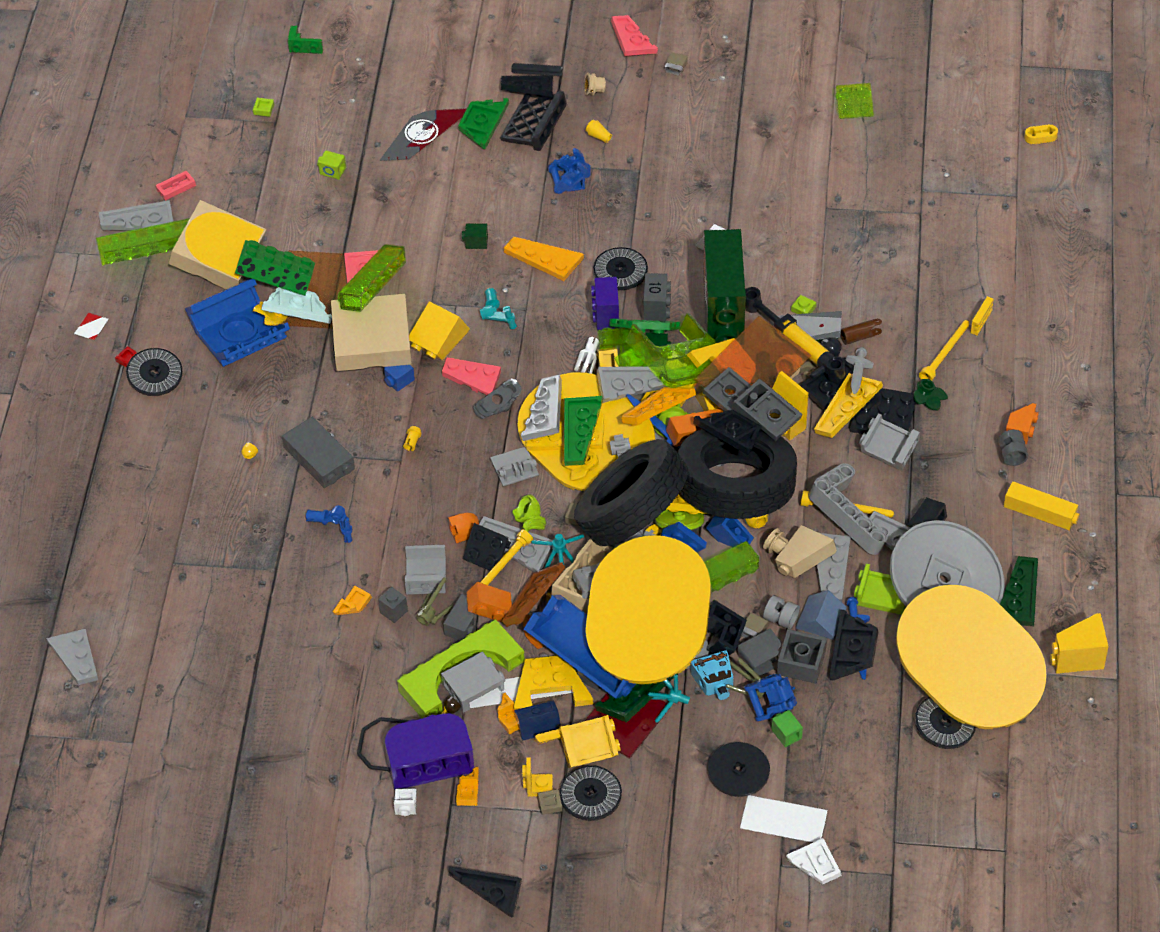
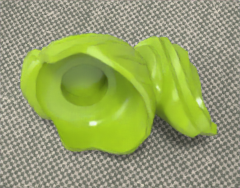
(529, 513)

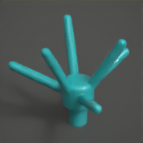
(559, 547)
(673, 696)

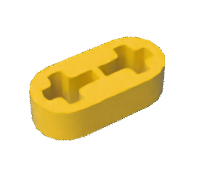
(1041, 134)

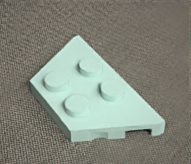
(297, 305)

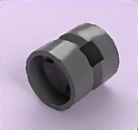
(1013, 447)

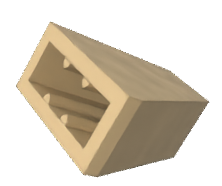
(804, 552)

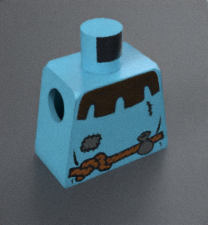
(713, 674)

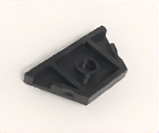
(732, 429)
(853, 646)

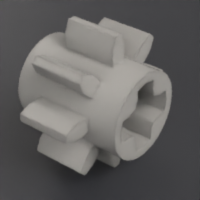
(620, 445)

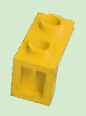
(535, 782)

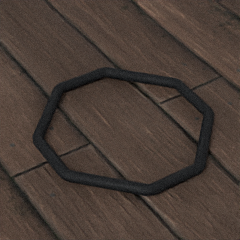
(362, 738)

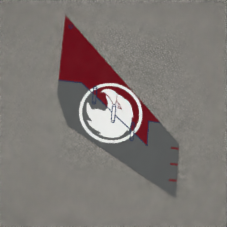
(421, 131)

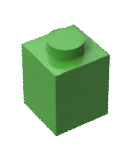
(787, 728)

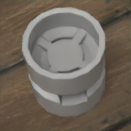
(783, 612)

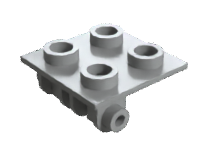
(514, 466)

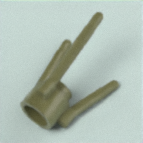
(427, 613)
(746, 675)

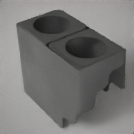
(760, 652)

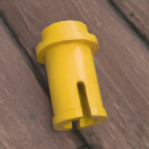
(412, 438)

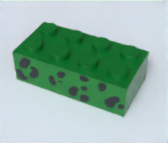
(275, 267)

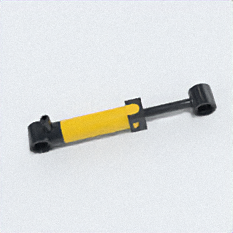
(825, 360)

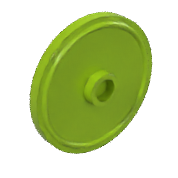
(689, 520)

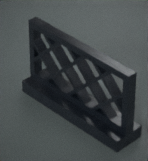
(546, 121)

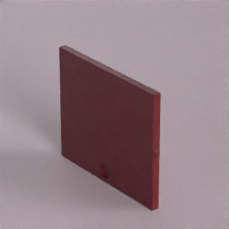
(637, 729)

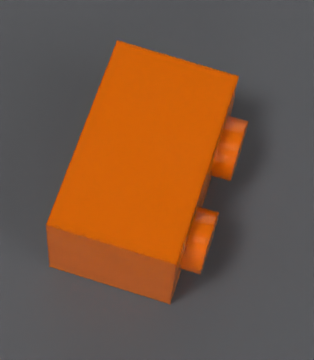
(488, 601)

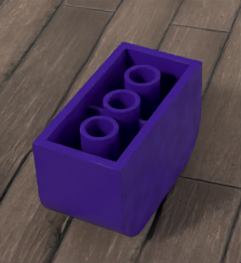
(428, 750)

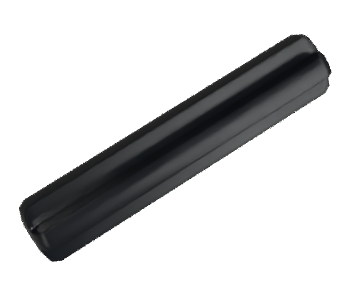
(537, 69)

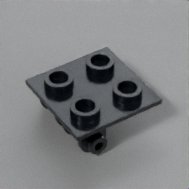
(485, 547)

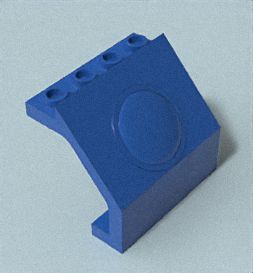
(230, 324)

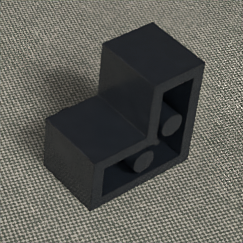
(725, 627)

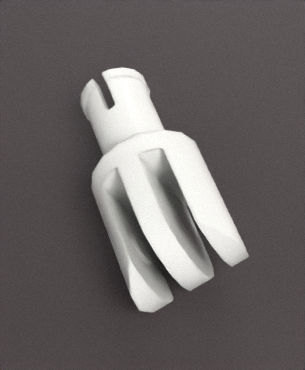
(588, 356)

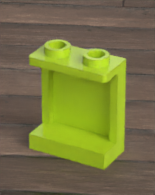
(877, 592)

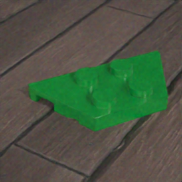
(482, 120)
(654, 326)

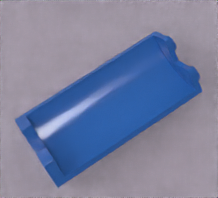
(563, 631)

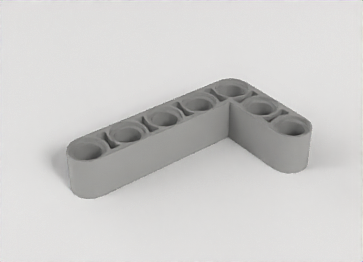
(828, 497)

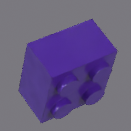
(605, 302)

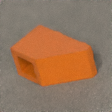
(1023, 421)

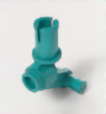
(490, 312)

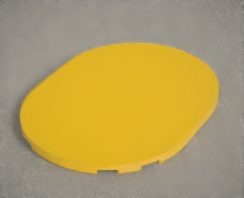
(586, 385)
(648, 609)
(971, 656)

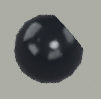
(832, 345)

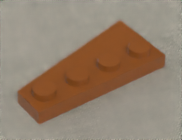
(531, 593)

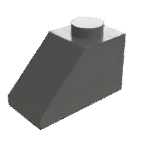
(459, 621)

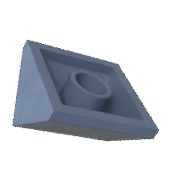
(821, 615)

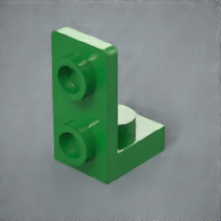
(303, 45)

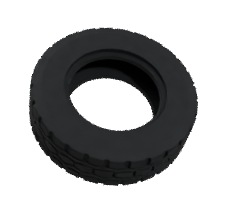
(631, 492)
(738, 496)

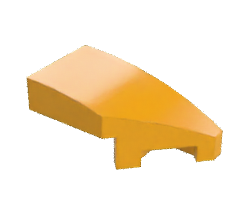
(354, 602)
(506, 714)
(468, 789)

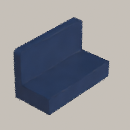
(537, 719)

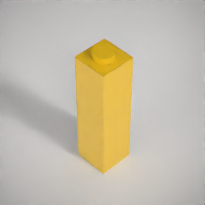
(1041, 506)

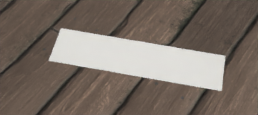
(510, 688)

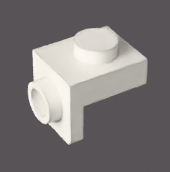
(405, 802)

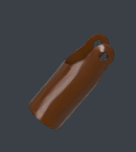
(860, 331)

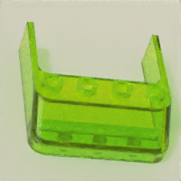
(671, 361)

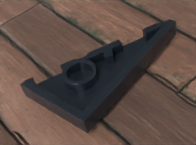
(496, 889)

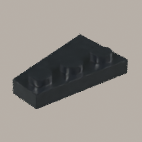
(529, 84)

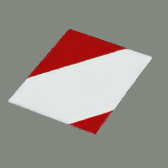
(91, 326)

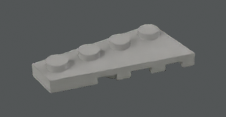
(620, 381)

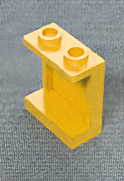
(589, 741)

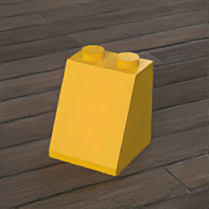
(437, 332)
(1080, 647)

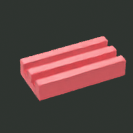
(176, 186)

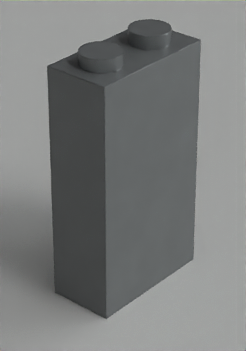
(318, 452)

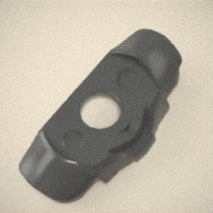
(507, 391)

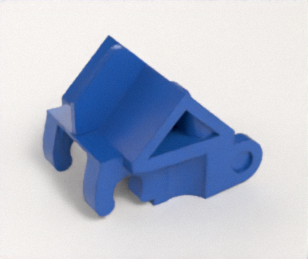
(575, 174)
(778, 692)

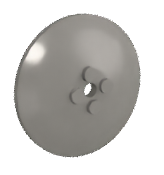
(944, 550)

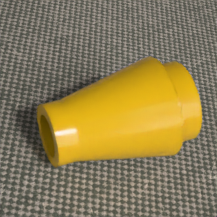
(598, 131)

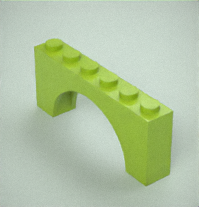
(422, 684)

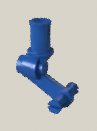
(336, 515)

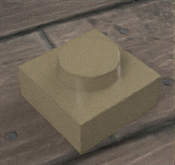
(550, 802)

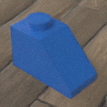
(399, 376)
(729, 531)

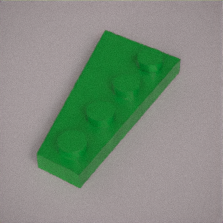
(579, 425)

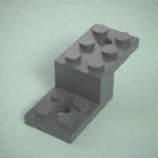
(753, 402)

